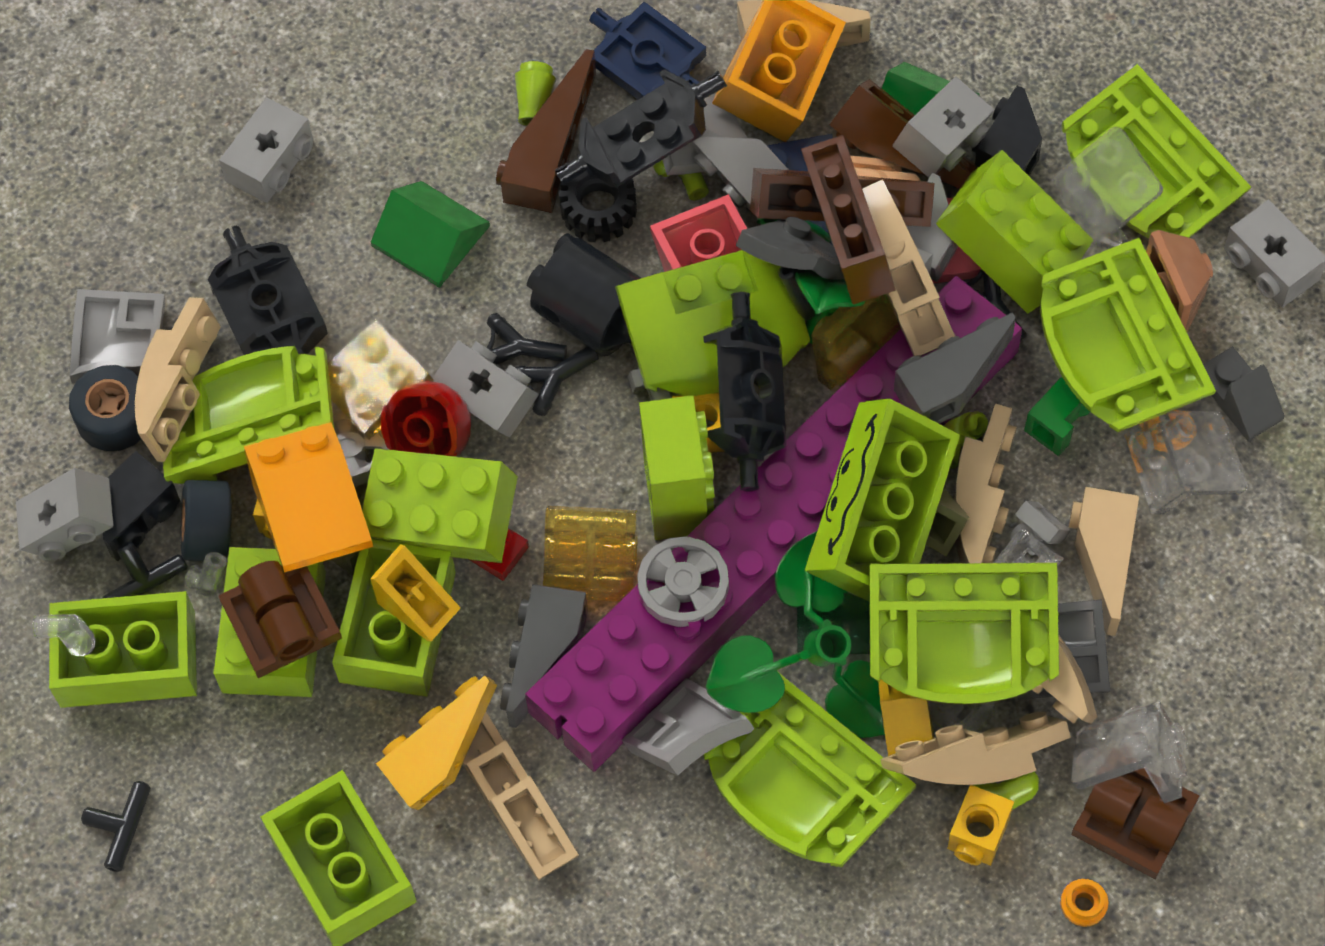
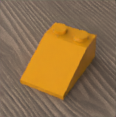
(779, 65)
(307, 497)

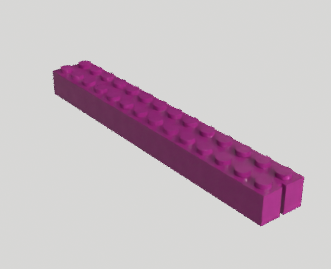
(636, 660)

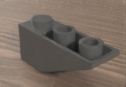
(948, 377)
(551, 626)

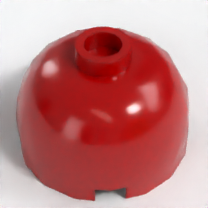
(426, 420)

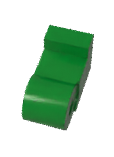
(1053, 417)

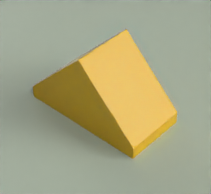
(413, 594)

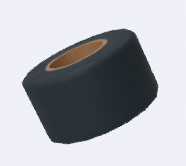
(105, 392)
(205, 519)

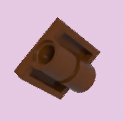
(278, 616)
(1133, 822)

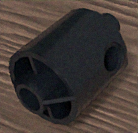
(580, 294)

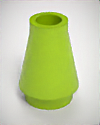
(533, 88)

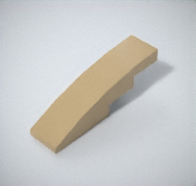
(517, 802)

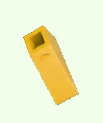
(434, 754)

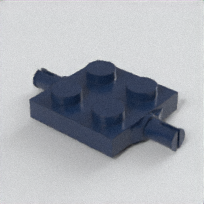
(642, 47)

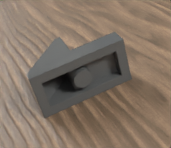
(1244, 393)

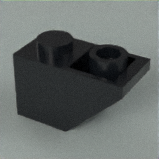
(1013, 132)
(138, 502)

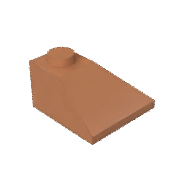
(1182, 272)

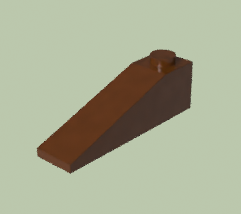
(874, 122)
(547, 141)
(792, 194)
(848, 220)

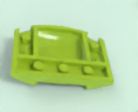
(1192, 171)
(680, 306)
(1120, 338)
(245, 404)
(964, 629)
(806, 780)

